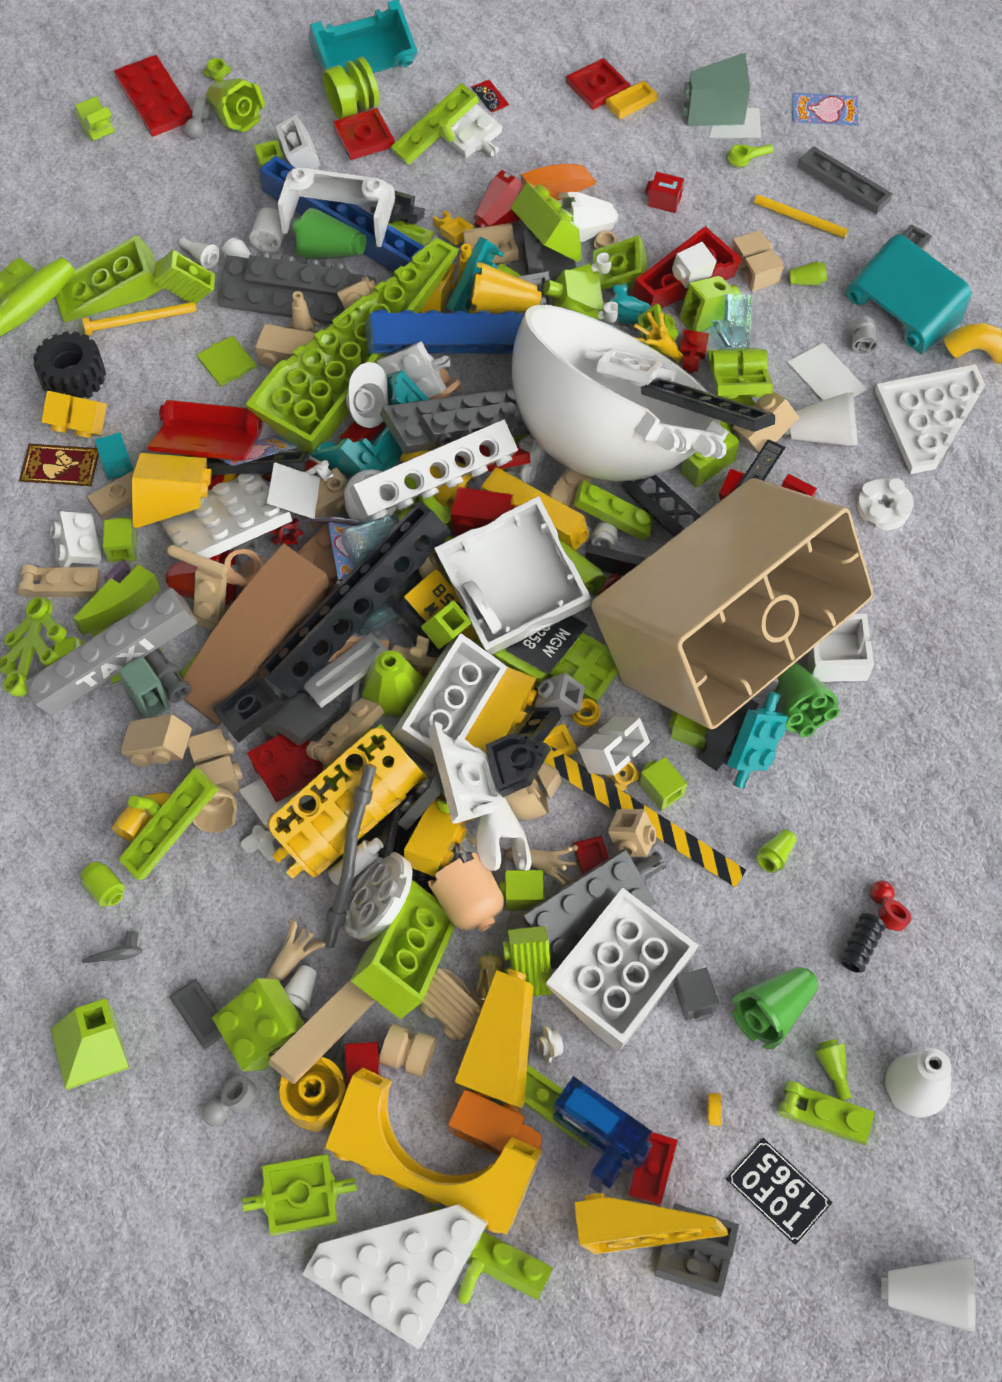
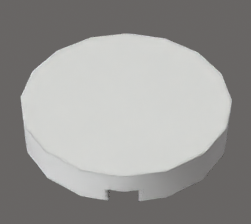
(482, 607)

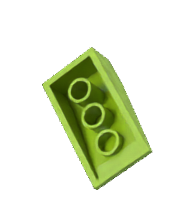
(110, 281)
(405, 954)

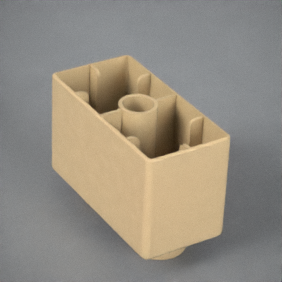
(734, 600)

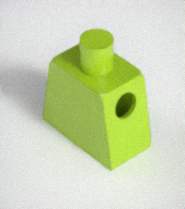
(705, 303)

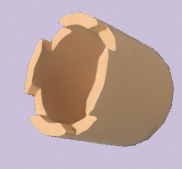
(468, 894)

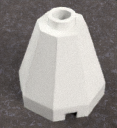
(589, 213)

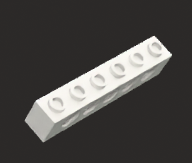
(495, 437)

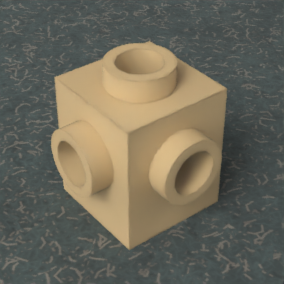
(632, 832)

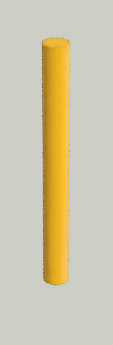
(801, 216)

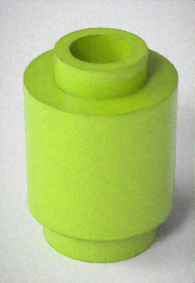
(102, 884)

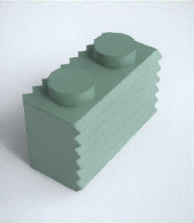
(144, 688)

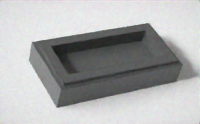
(197, 1012)

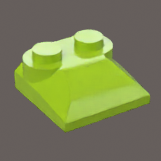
(627, 262)

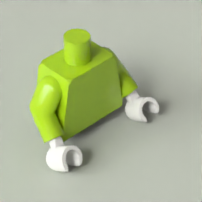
(581, 290)

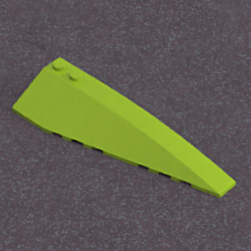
(309, 390)

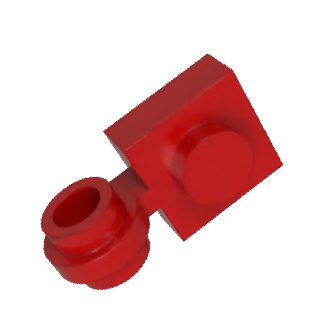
(693, 349)

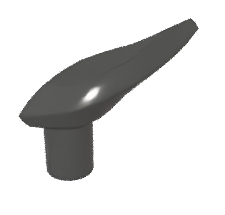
(119, 953)

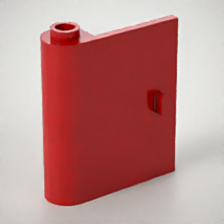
(206, 430)

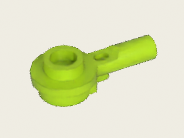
(741, 155)

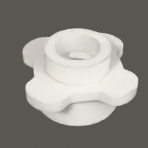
(549, 1044)

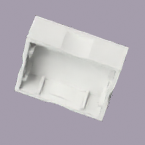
(518, 571)

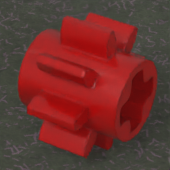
(291, 537)

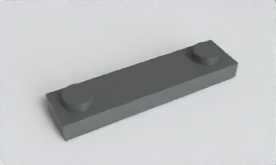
(845, 180)

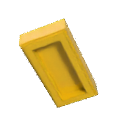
(631, 99)

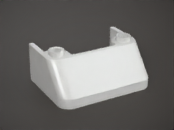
(337, 188)

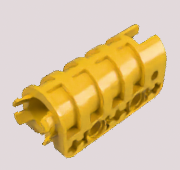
(321, 832)

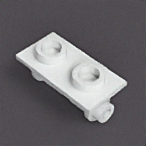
(528, 471)

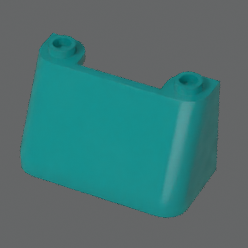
(379, 39)
(913, 290)
(383, 449)

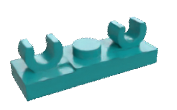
(484, 253)

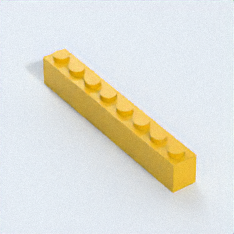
(435, 834)

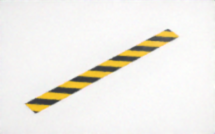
(665, 830)

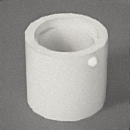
(267, 231)

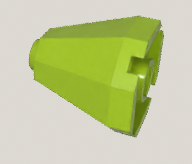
(236, 103)
(391, 683)

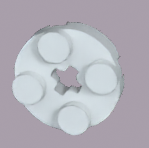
(889, 490)

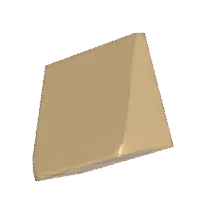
(549, 779)

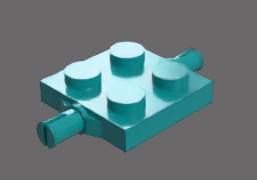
(757, 740)

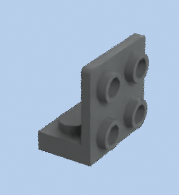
(542, 258)

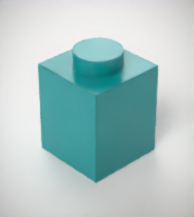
(114, 455)

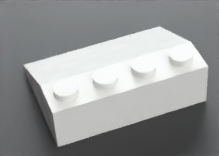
(621, 969)

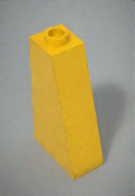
(569, 523)
(500, 1041)

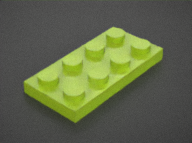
(588, 664)

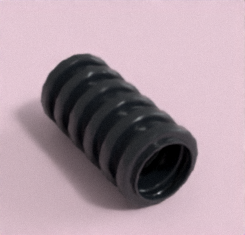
(863, 941)

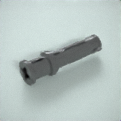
(169, 676)

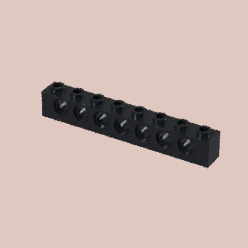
(340, 602)

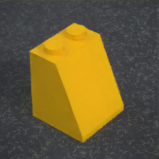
(167, 486)

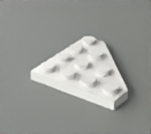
(929, 412)
(399, 1269)

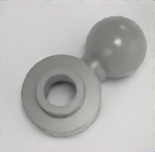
(201, 111)
(236, 1094)

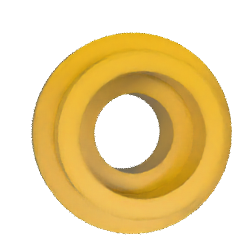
(587, 706)

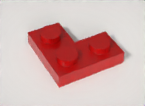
(651, 1180)

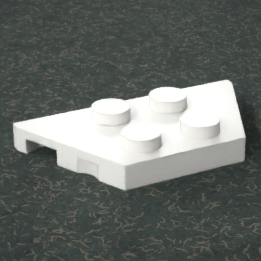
(464, 776)

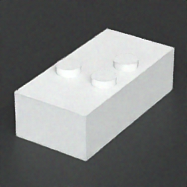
(450, 695)

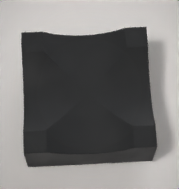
(723, 738)

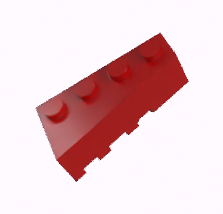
(659, 282)

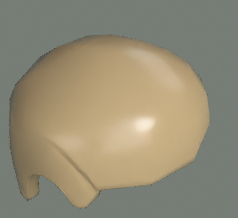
(218, 813)

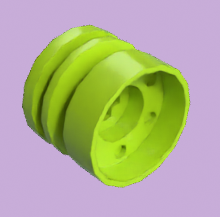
(351, 88)

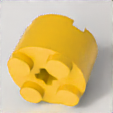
(319, 1111)

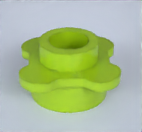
(217, 69)

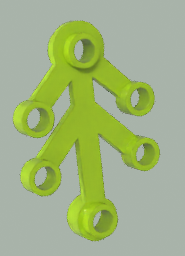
(38, 613)

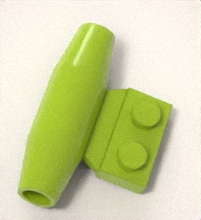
(28, 291)

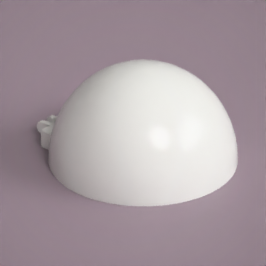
(596, 421)

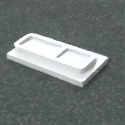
(344, 670)

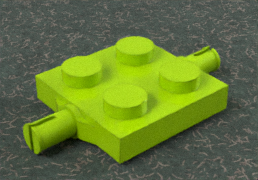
(299, 1195)

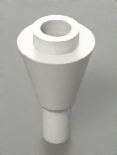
(204, 253)

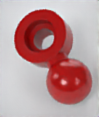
(891, 912)

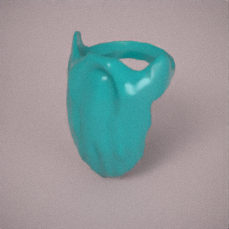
(628, 307)

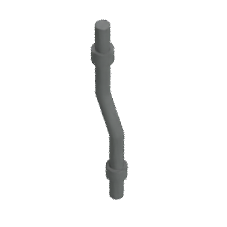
(362, 797)

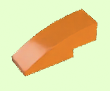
(560, 178)

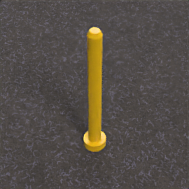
(137, 317)

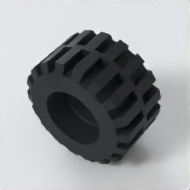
(66, 351)

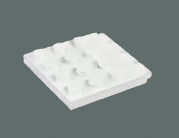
(227, 517)

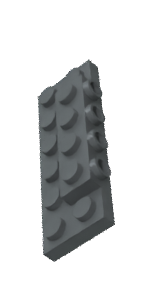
(268, 285)
(443, 420)

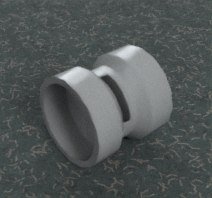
(863, 335)

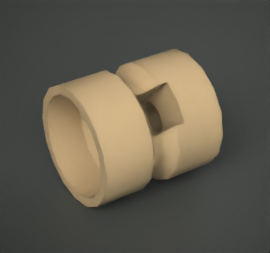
(408, 1050)

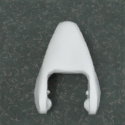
(502, 824)

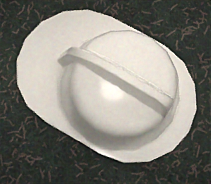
(367, 394)

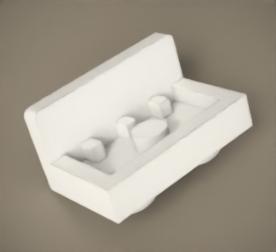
(75, 539)

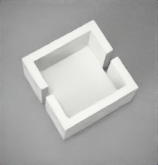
(838, 653)

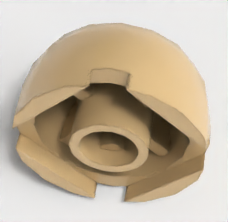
(529, 802)

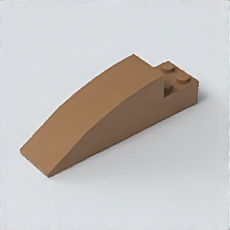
(260, 620)

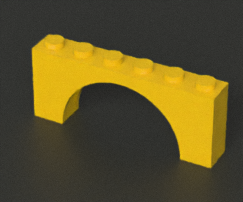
(366, 1137)

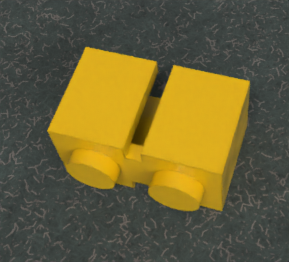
(73, 413)

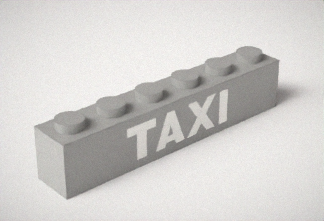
(110, 651)

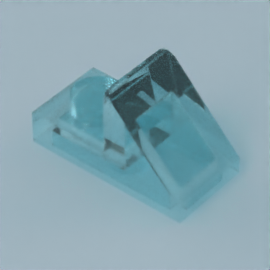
(737, 320)

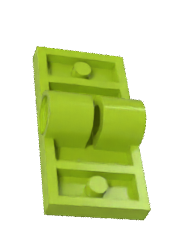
(740, 372)

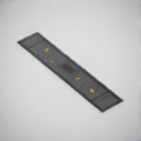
(763, 462)

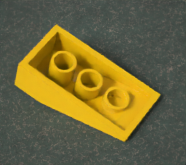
(622, 1225)

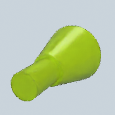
(833, 1059)

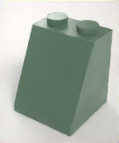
(718, 93)

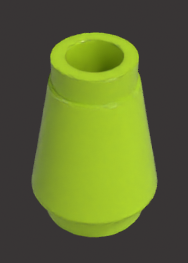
(809, 274)
(776, 851)

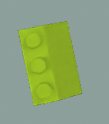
(548, 221)

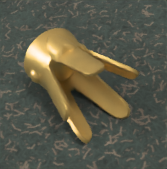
(488, 967)

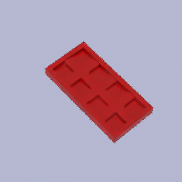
(154, 95)

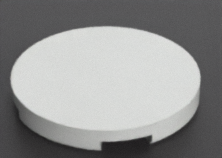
(378, 896)

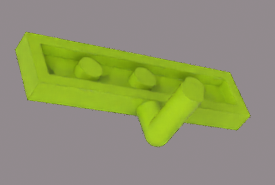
(435, 124)
(167, 822)
(505, 1265)

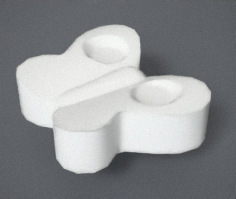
(261, 841)

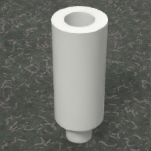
(365, 854)

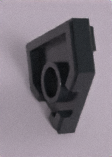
(404, 209)
(515, 762)

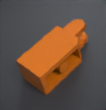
(490, 1124)

